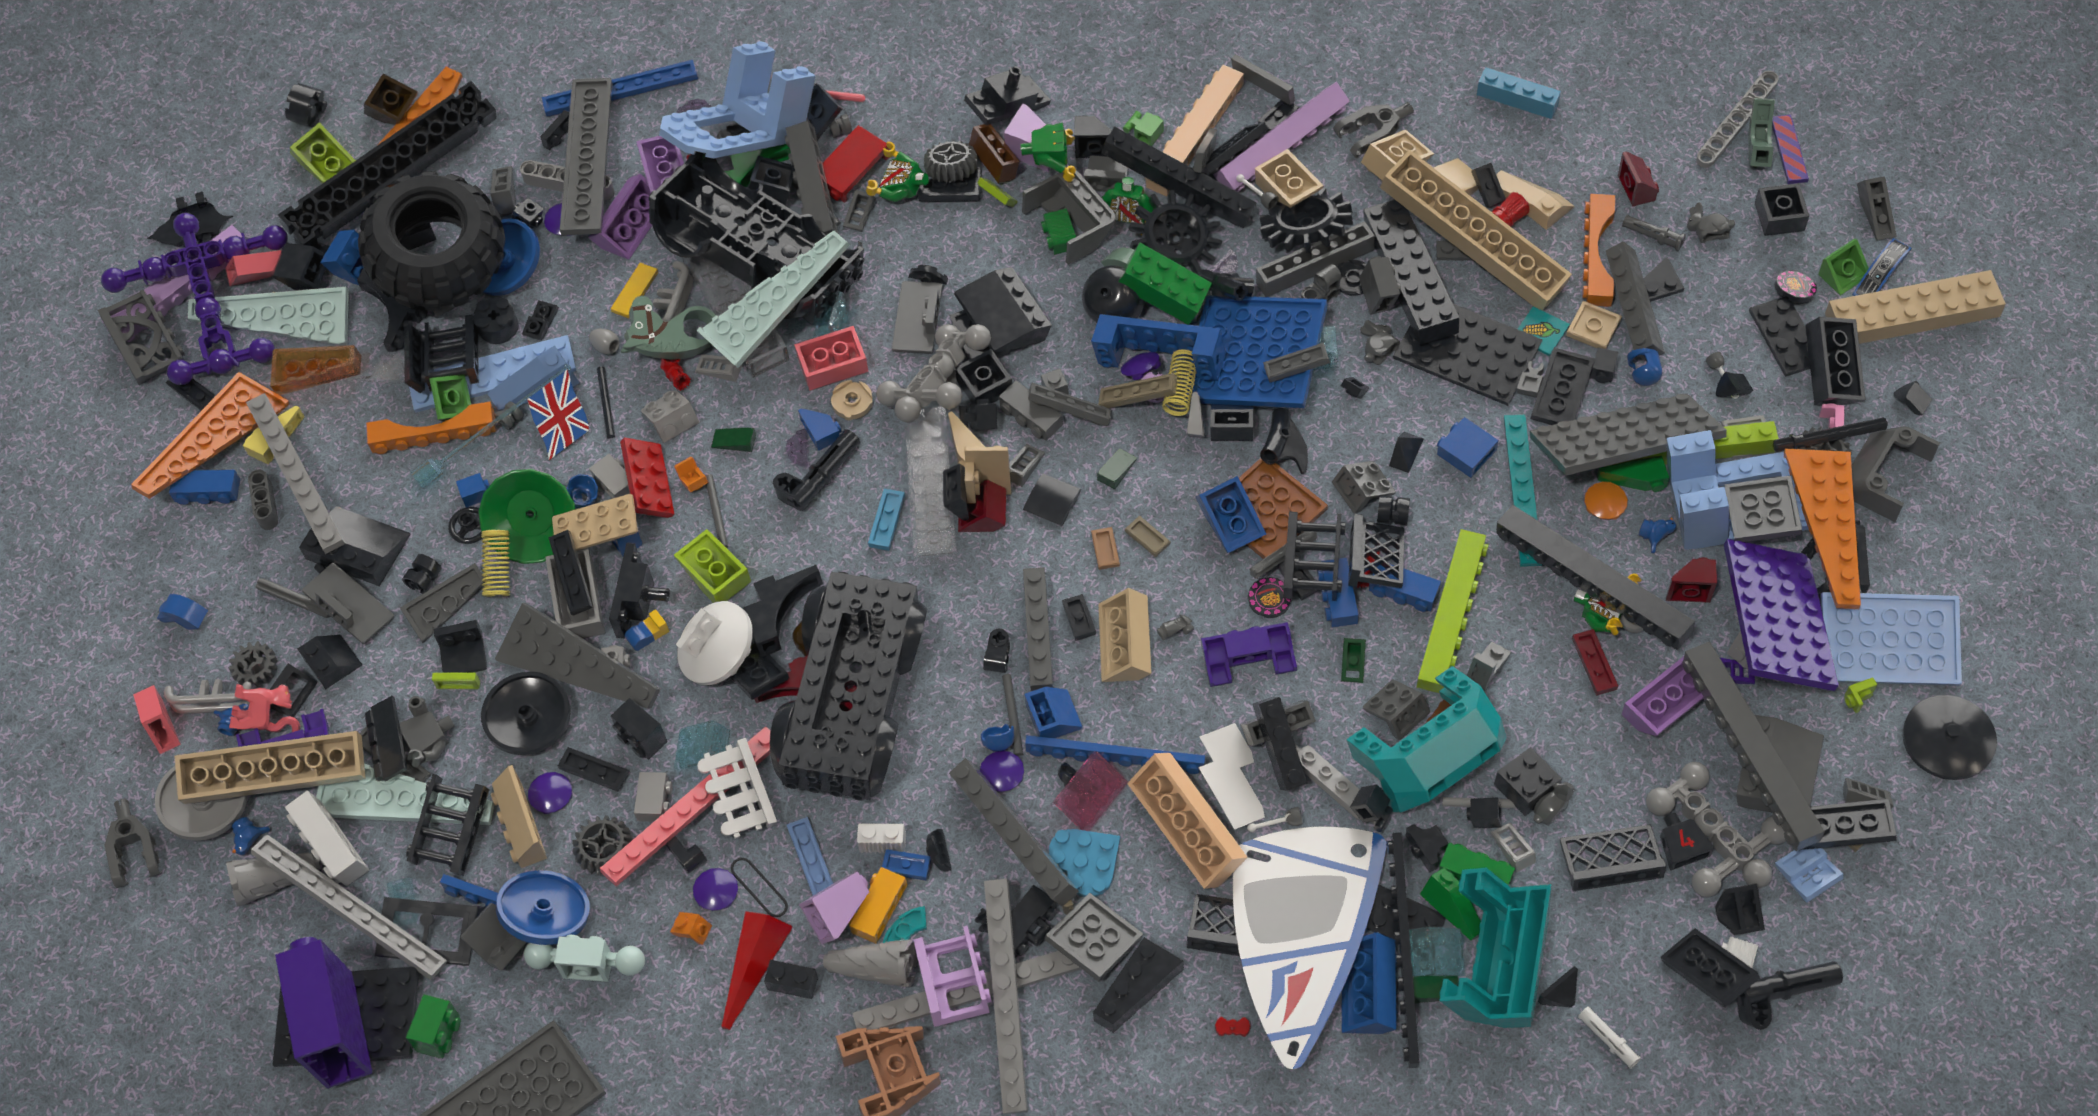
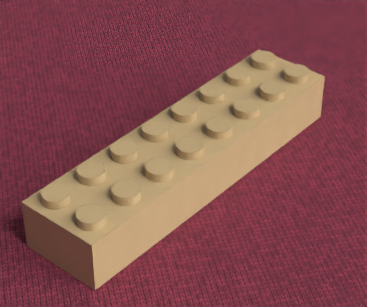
(1921, 306)
(269, 767)

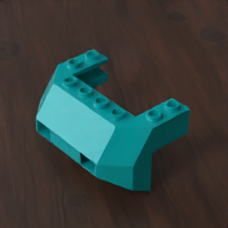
(1438, 750)
(1506, 954)

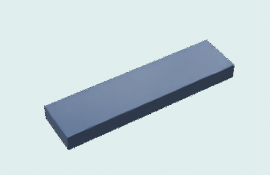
(809, 855)

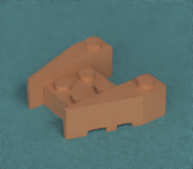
(893, 1065)

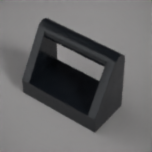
(955, 491)
(281, 680)

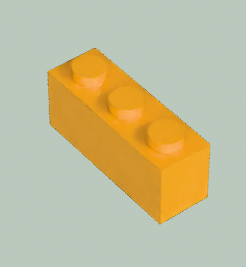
(878, 905)

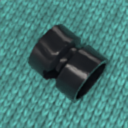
(1386, 507)
(422, 573)

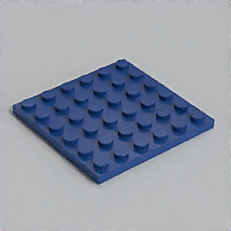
(1256, 333)

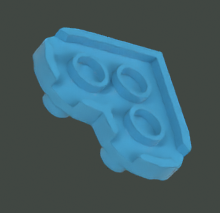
(1086, 858)

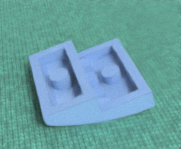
(1802, 862)

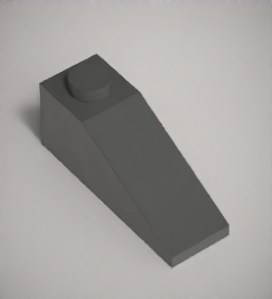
(503, 190)
(1877, 207)

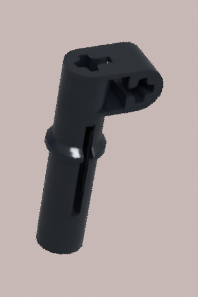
(819, 474)
(1755, 1003)

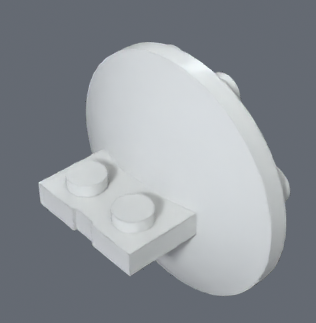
(715, 643)

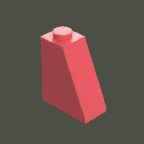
(251, 267)
(156, 719)

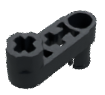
(690, 858)

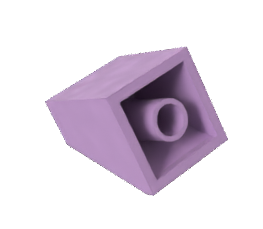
(1020, 132)
(835, 906)

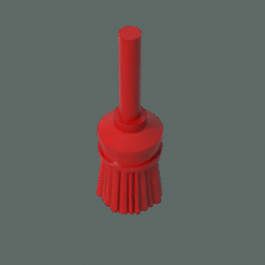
(1512, 209)

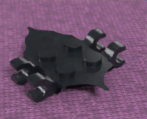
(209, 222)

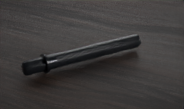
(1830, 434)

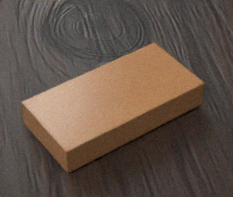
(1105, 548)

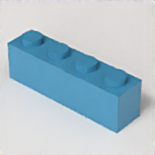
(1518, 93)

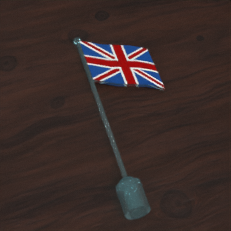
(554, 412)

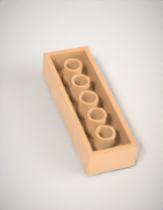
(1187, 820)

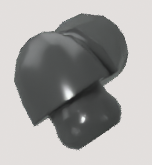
(1171, 627)

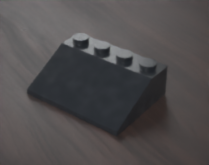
(1005, 309)
(367, 550)

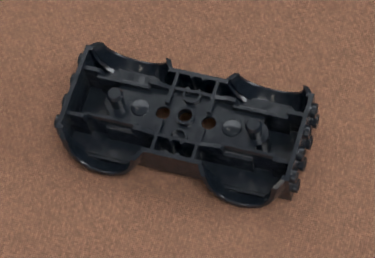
(696, 217)
(842, 625)

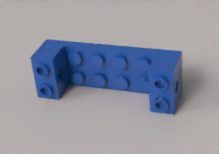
(1117, 332)

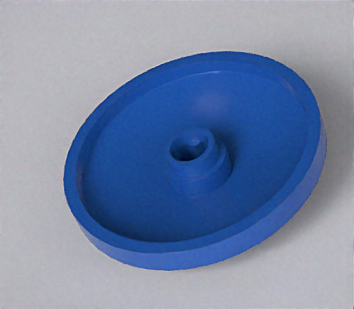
(519, 260)
(542, 907)

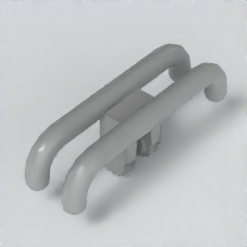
(675, 299)
(207, 702)

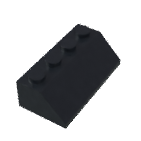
(1835, 361)

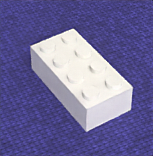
(326, 839)

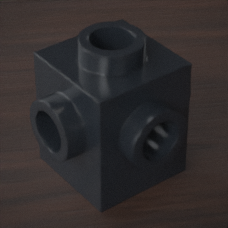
(528, 213)

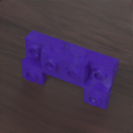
(1248, 647)
(314, 725)

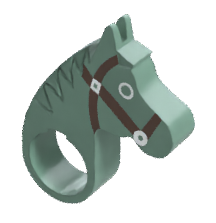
(663, 339)

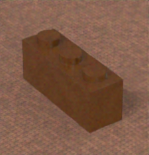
(994, 153)

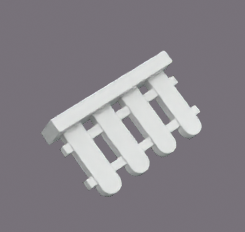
(746, 797)

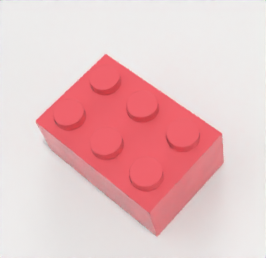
(831, 358)

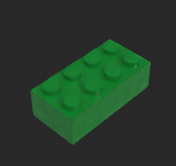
(1165, 283)

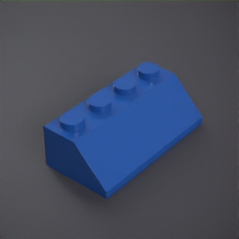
(1371, 988)

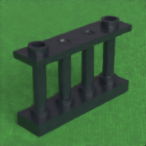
(469, 356)
(1295, 545)
(464, 840)

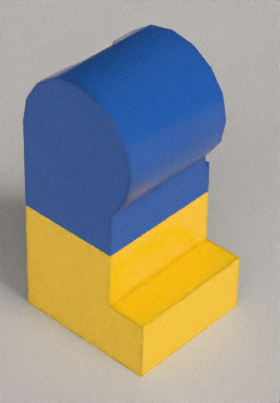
(647, 631)

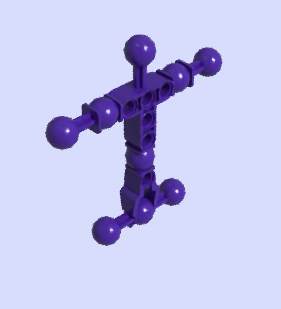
(206, 307)

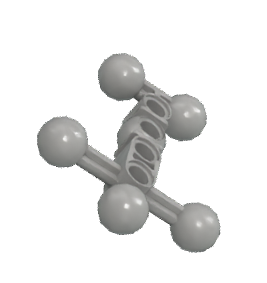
(930, 381)
(1707, 881)

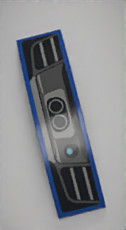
(1882, 267)

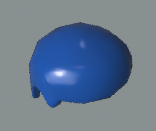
(581, 485)
(998, 742)

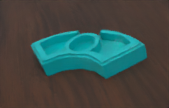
(907, 925)

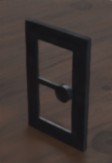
(428, 909)

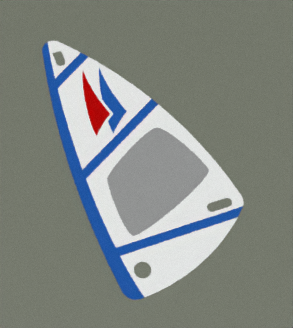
(1303, 926)

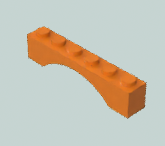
(1599, 283)
(387, 435)

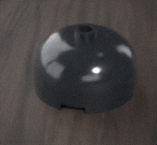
(1120, 298)

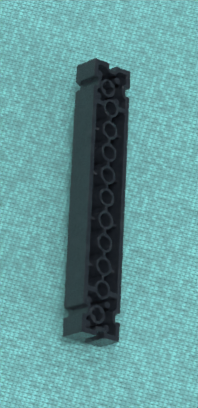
(402, 154)

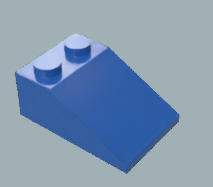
(1231, 514)

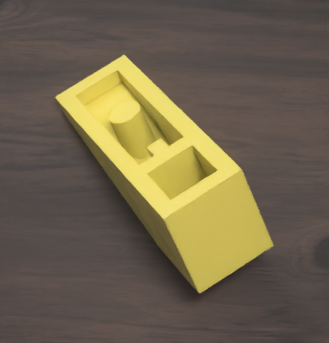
(256, 444)

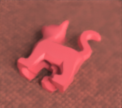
(259, 709)

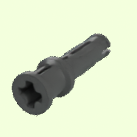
(1663, 237)

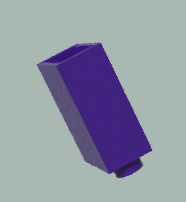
(322, 1013)

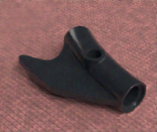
(1284, 441)

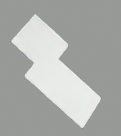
(1225, 777)

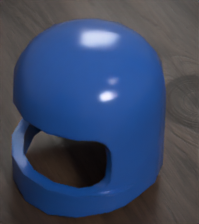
(1649, 373)

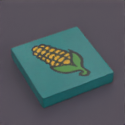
(1544, 327)

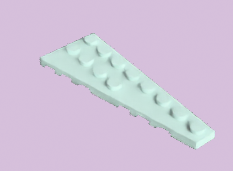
(299, 314)
(754, 317)
(389, 800)

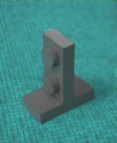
(1487, 664)

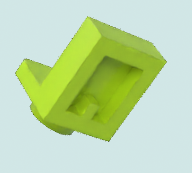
(1858, 692)

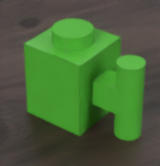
(1146, 129)

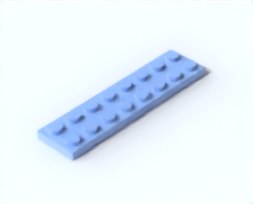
(497, 368)

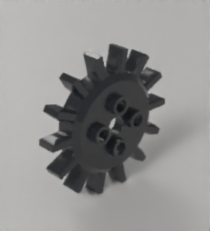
(1322, 214)
(1183, 221)

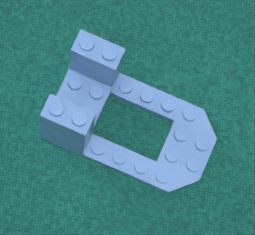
(748, 105)
(1694, 485)

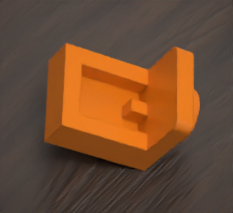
(690, 474)
(691, 926)

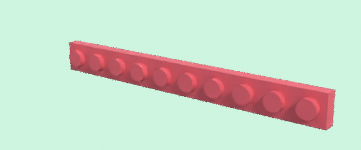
(675, 818)

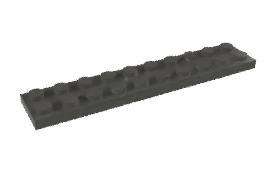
(586, 156)

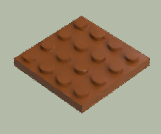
(1272, 496)

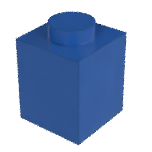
(472, 489)

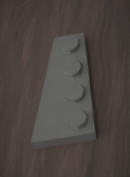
(442, 601)

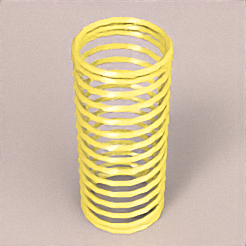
(1179, 363)
(501, 536)

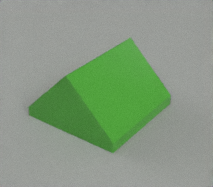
(1844, 267)
(450, 396)

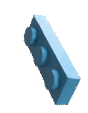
(886, 519)

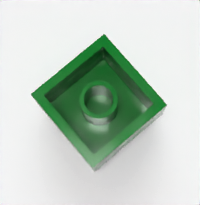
(433, 1027)

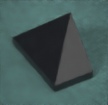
(1405, 451)
(1561, 992)

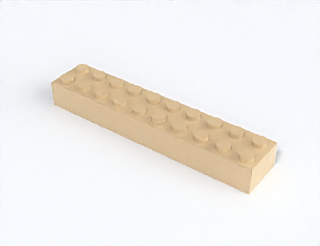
(1475, 230)

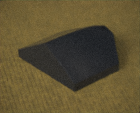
(1740, 909)

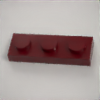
(1594, 662)

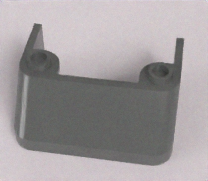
(1083, 206)
(1870, 486)

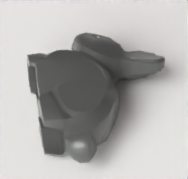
(1709, 227)
(1380, 342)
(1553, 803)

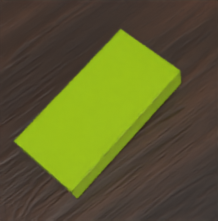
(997, 192)
(456, 680)

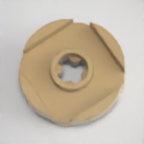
(854, 390)

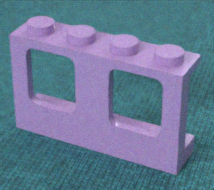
(939, 984)

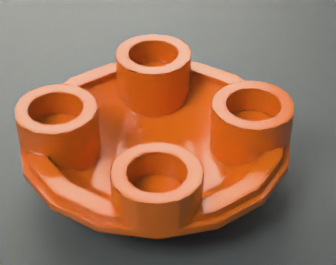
(1605, 500)

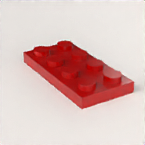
(647, 477)

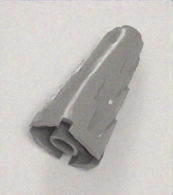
(255, 879)
(879, 962)

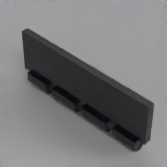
(385, 740)

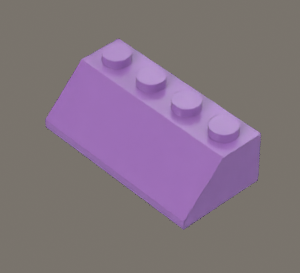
(658, 160)
(626, 219)
(1662, 701)

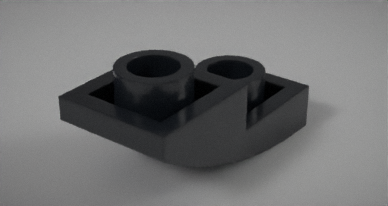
(540, 321)

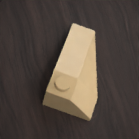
(1544, 205)

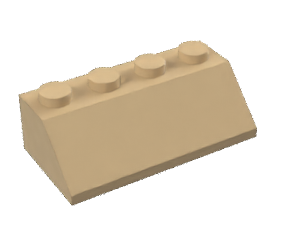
(1124, 637)
(517, 818)

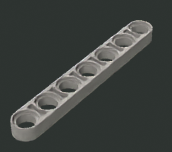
(1735, 127)

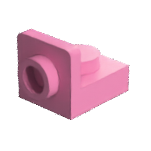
(1834, 413)

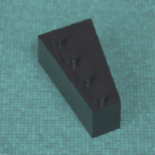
(1140, 979)

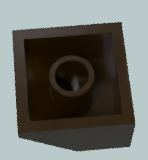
(389, 100)

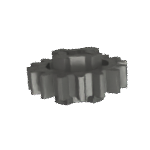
(253, 664)

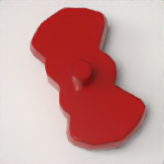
(1232, 1026)

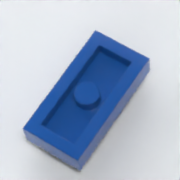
(907, 864)

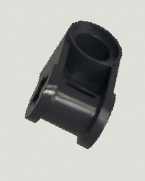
(997, 653)

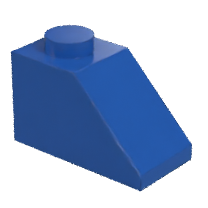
(820, 428)

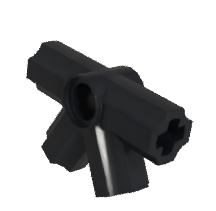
(1228, 284)

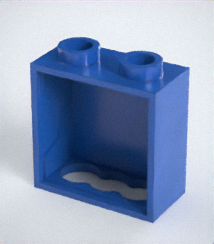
(1467, 447)

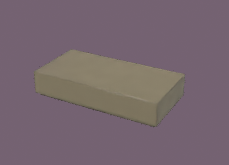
(1147, 536)

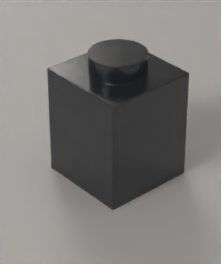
(1604, 365)
(1485, 813)

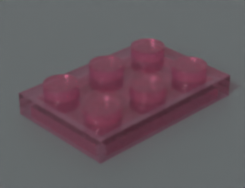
(1090, 792)

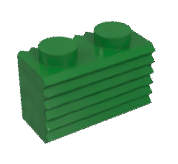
(1059, 230)

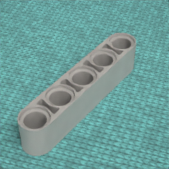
(552, 177)

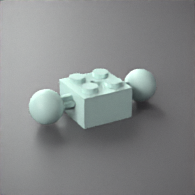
(585, 958)

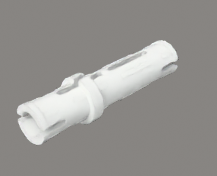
(1609, 1037)

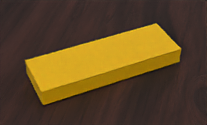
(636, 286)

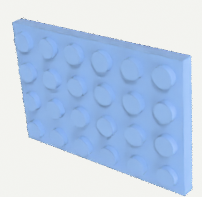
(1896, 639)

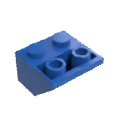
(343, 256)
(1052, 712)

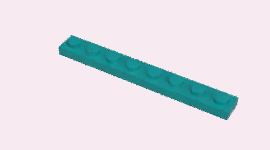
(1520, 472)

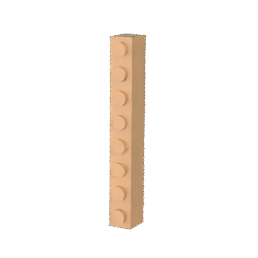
(1203, 116)

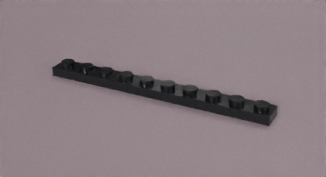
(1403, 960)

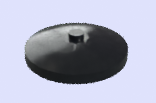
(525, 713)
(1949, 737)

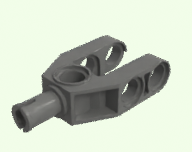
(1383, 116)
(116, 840)

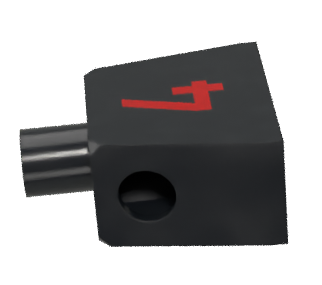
(1683, 842)

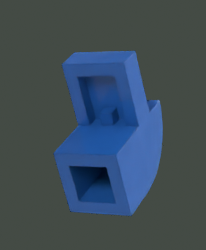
(182, 611)

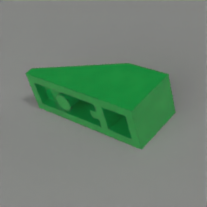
(1639, 474)
(1444, 895)

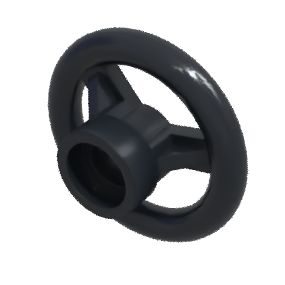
(465, 516)

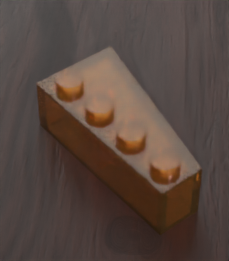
(312, 366)

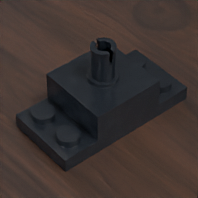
(1004, 95)
(633, 592)

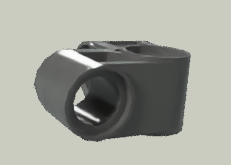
(1325, 284)

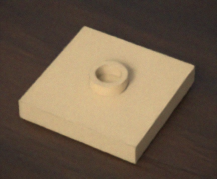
(1593, 325)

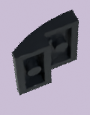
(1052, 499)

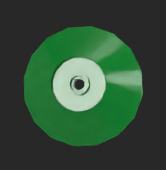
(506, 508)

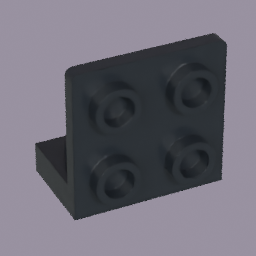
(461, 647)

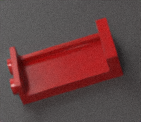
(852, 161)

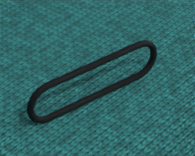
(752, 894)

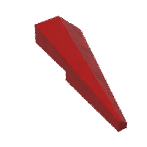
(758, 944)

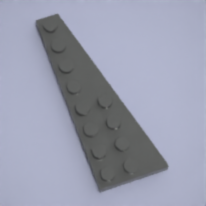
(549, 648)

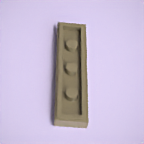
(1138, 391)

